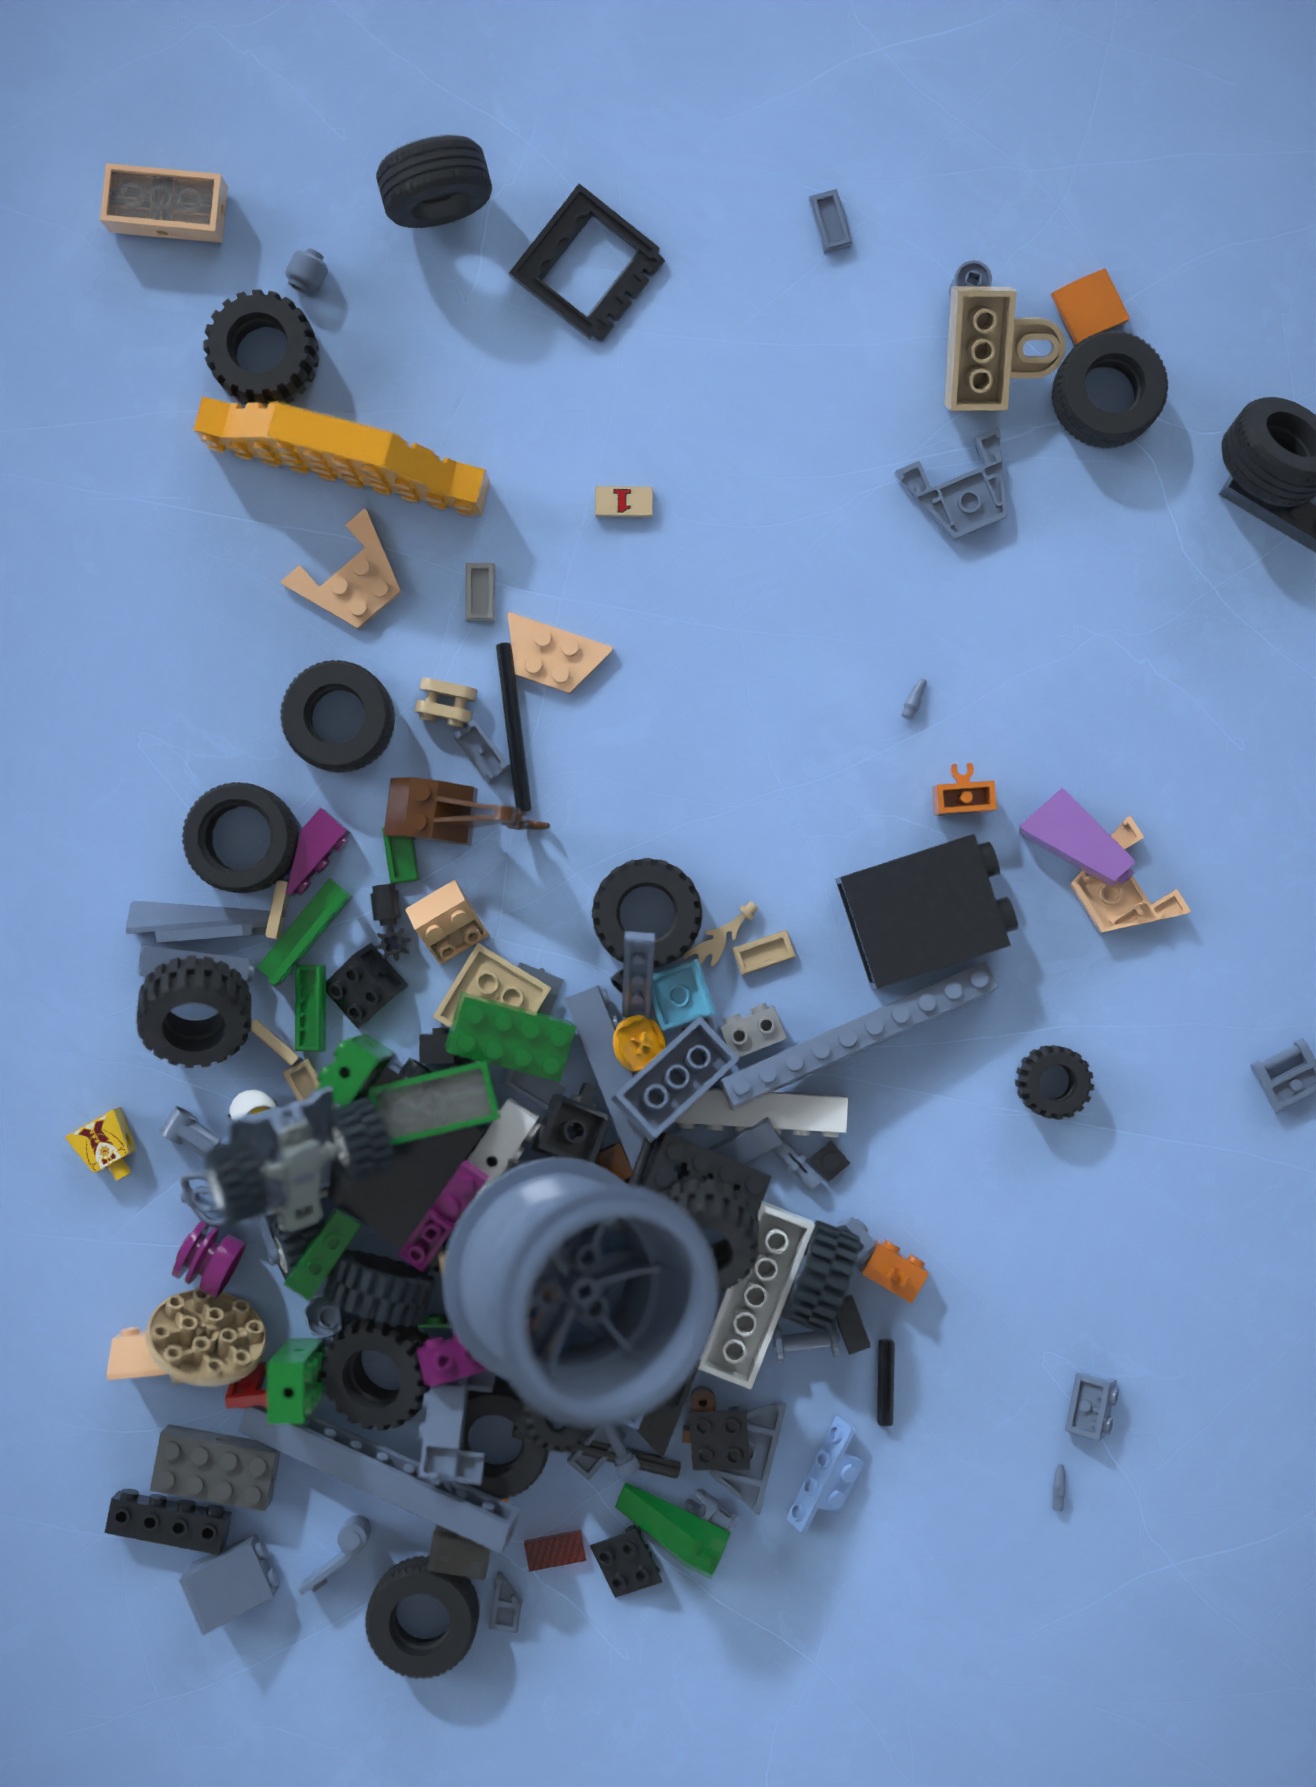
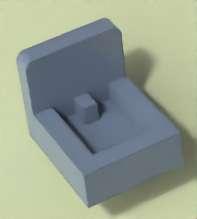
(859, 1228)

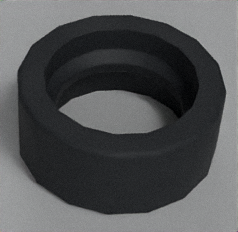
(851, 1326)

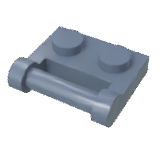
(1291, 1084)

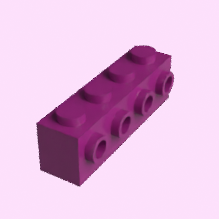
(449, 1360)

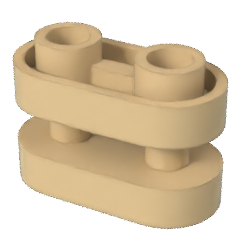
(430, 709)

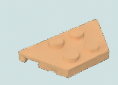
(553, 655)

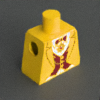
(105, 1143)

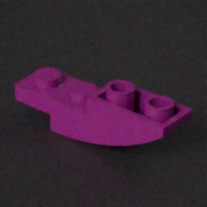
(443, 1215)

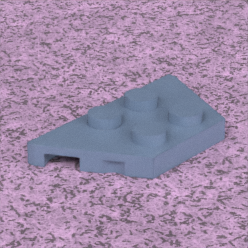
(763, 1434)

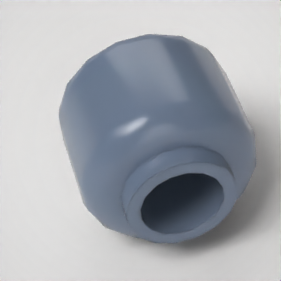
(306, 271)

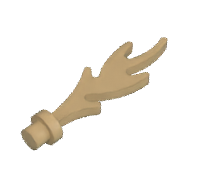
(717, 944)

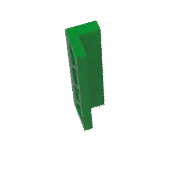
(304, 932)

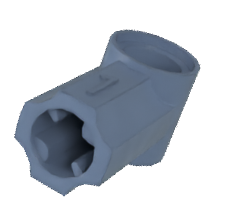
(184, 1129)

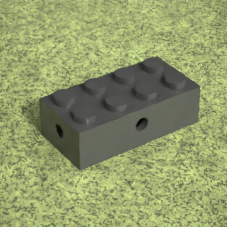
(215, 1468)

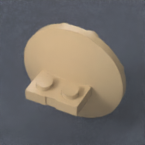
(205, 1338)

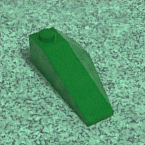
(683, 1535)

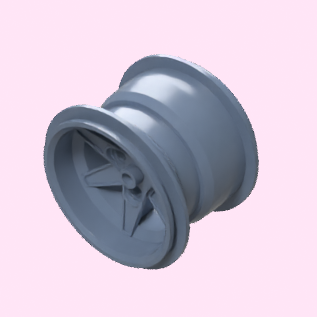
(512, 1250)

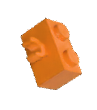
(964, 795)
(895, 1271)

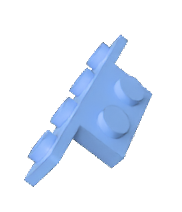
(829, 1477)

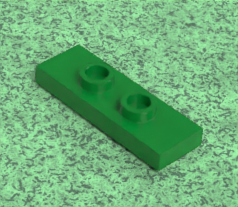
(310, 1008)
(322, 1254)

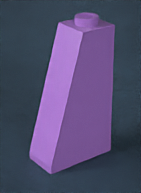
(1078, 839)

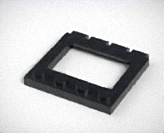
(557, 237)

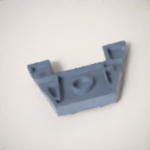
(967, 500)

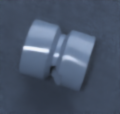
(977, 270)

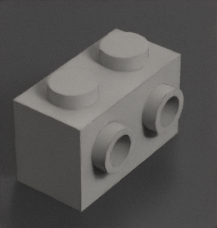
(753, 1031)

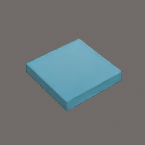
(681, 995)

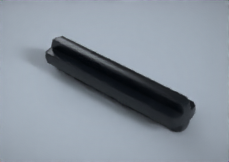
(885, 1389)

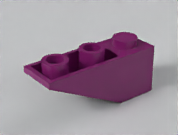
(316, 843)

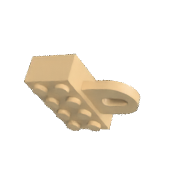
(988, 348)

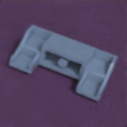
(444, 1430)

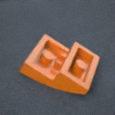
(1090, 305)

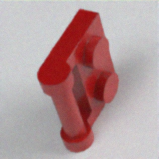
(248, 1390)

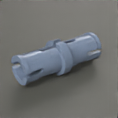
(797, 1164)

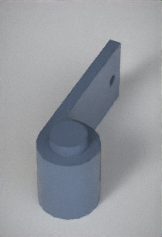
(351, 1541)

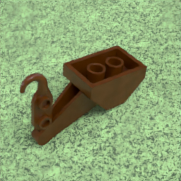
(444, 812)

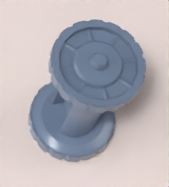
(805, 1340)

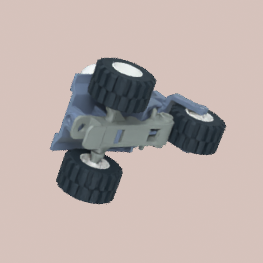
(283, 1162)

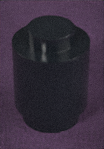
(385, 904)

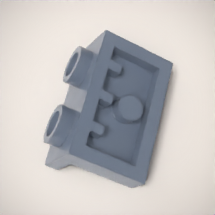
(1092, 1406)

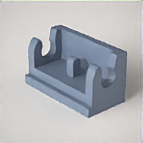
(481, 751)

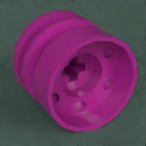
(209, 1259)

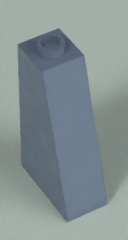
(154, 956)

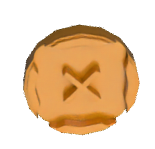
(637, 1042)

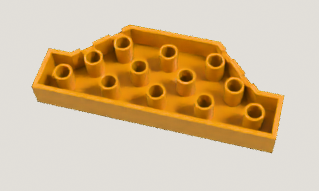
(341, 451)

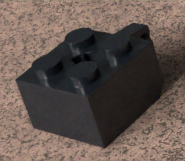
(572, 1112)

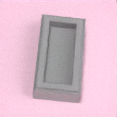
(480, 591)

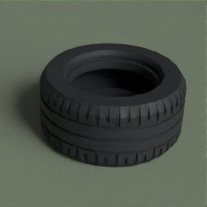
(199, 835)

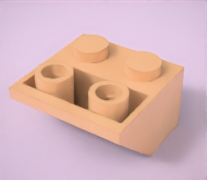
(446, 922)

